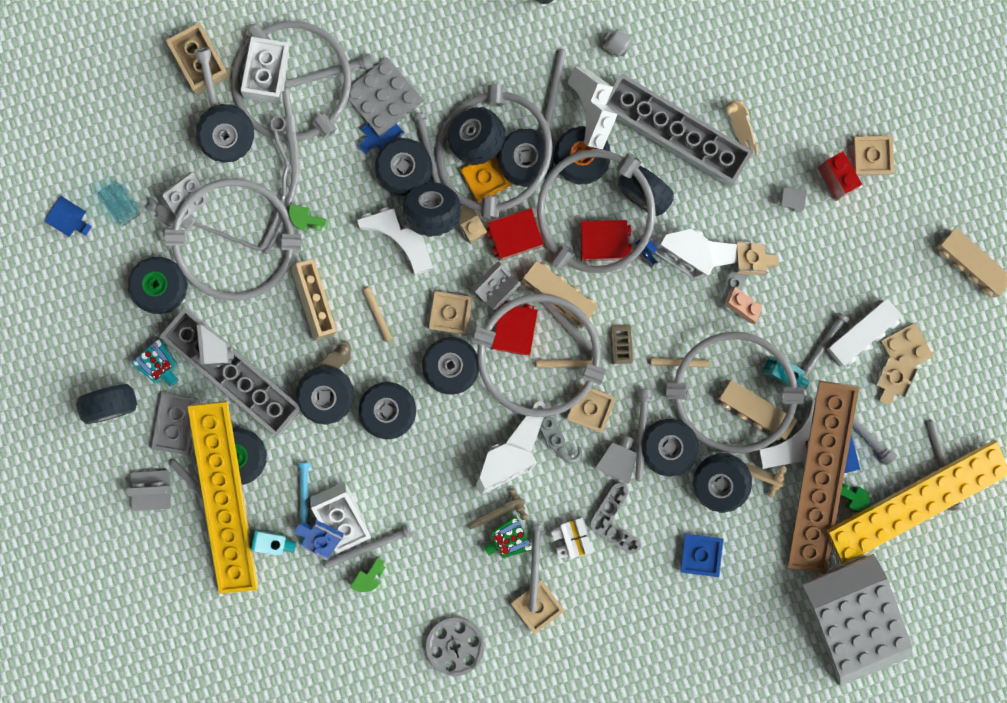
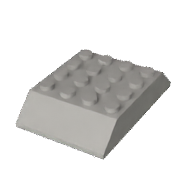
(858, 619)

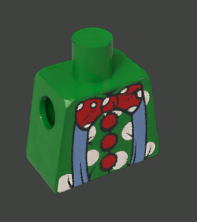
(508, 539)

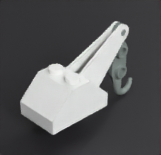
(697, 257)
(515, 457)

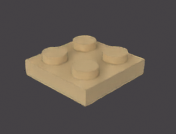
(873, 155)
(450, 313)
(907, 346)
(592, 410)
(547, 608)

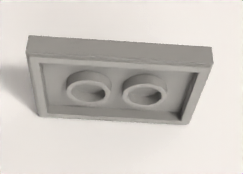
(173, 425)

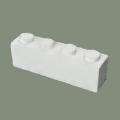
(864, 332)

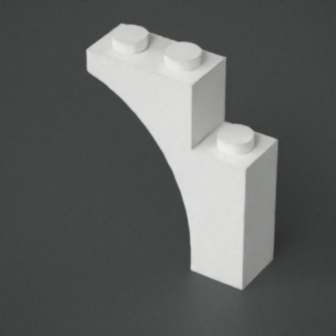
(594, 96)
(411, 242)
(790, 450)

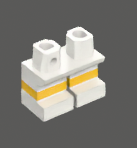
(575, 547)

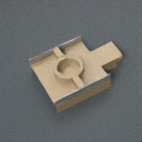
(753, 259)
(895, 379)

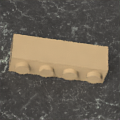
(974, 263)
(543, 281)
(313, 299)
(753, 408)

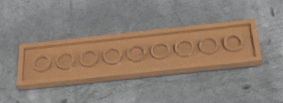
(822, 476)

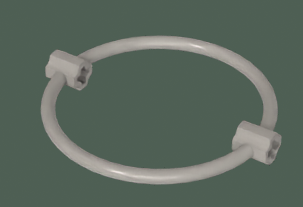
(495, 97)
(323, 123)
(627, 167)
(176, 238)
(593, 372)
(792, 394)

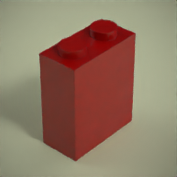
(839, 175)
(514, 235)
(605, 240)
(516, 330)

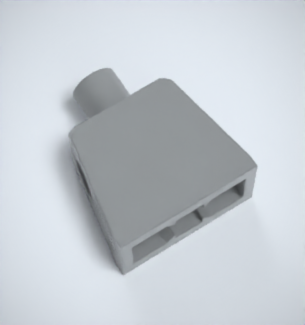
(618, 460)

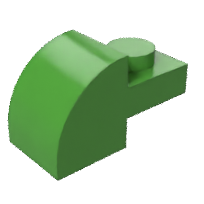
(302, 219)
(367, 581)

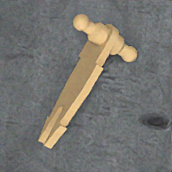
(741, 123)
(775, 480)

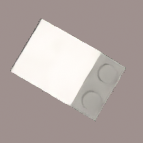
(265, 70)
(339, 510)

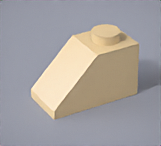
(471, 224)

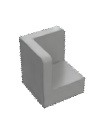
(793, 199)

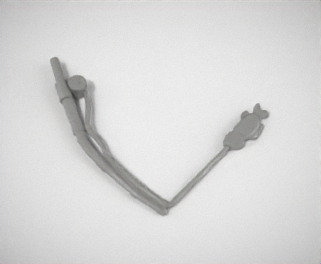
(278, 124)

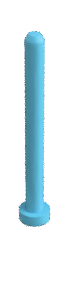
(303, 493)

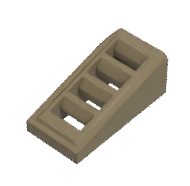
(625, 360)

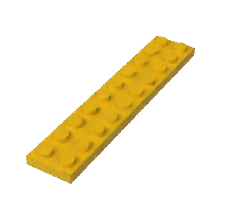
(223, 496)
(918, 502)

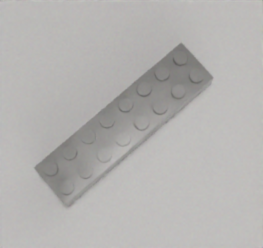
(677, 131)
(238, 380)

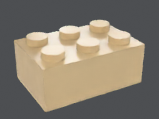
(183, 49)

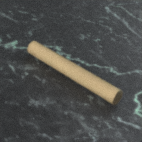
(378, 315)
(676, 362)
(562, 363)

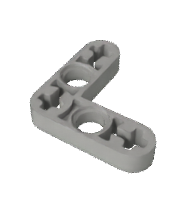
(609, 526)

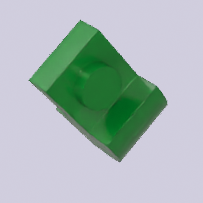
(857, 499)

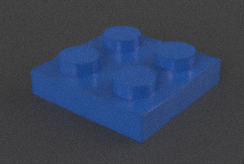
(701, 555)

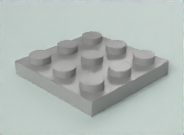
(383, 96)

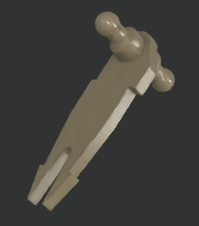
(339, 356)
(515, 504)

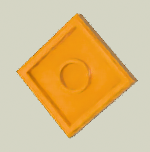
(485, 179)

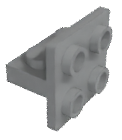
(179, 192)
(496, 286)
(150, 490)

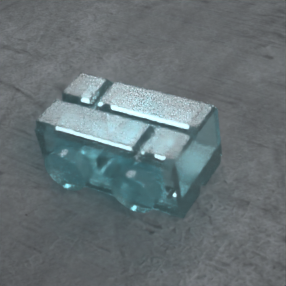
(119, 203)

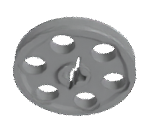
(450, 654)

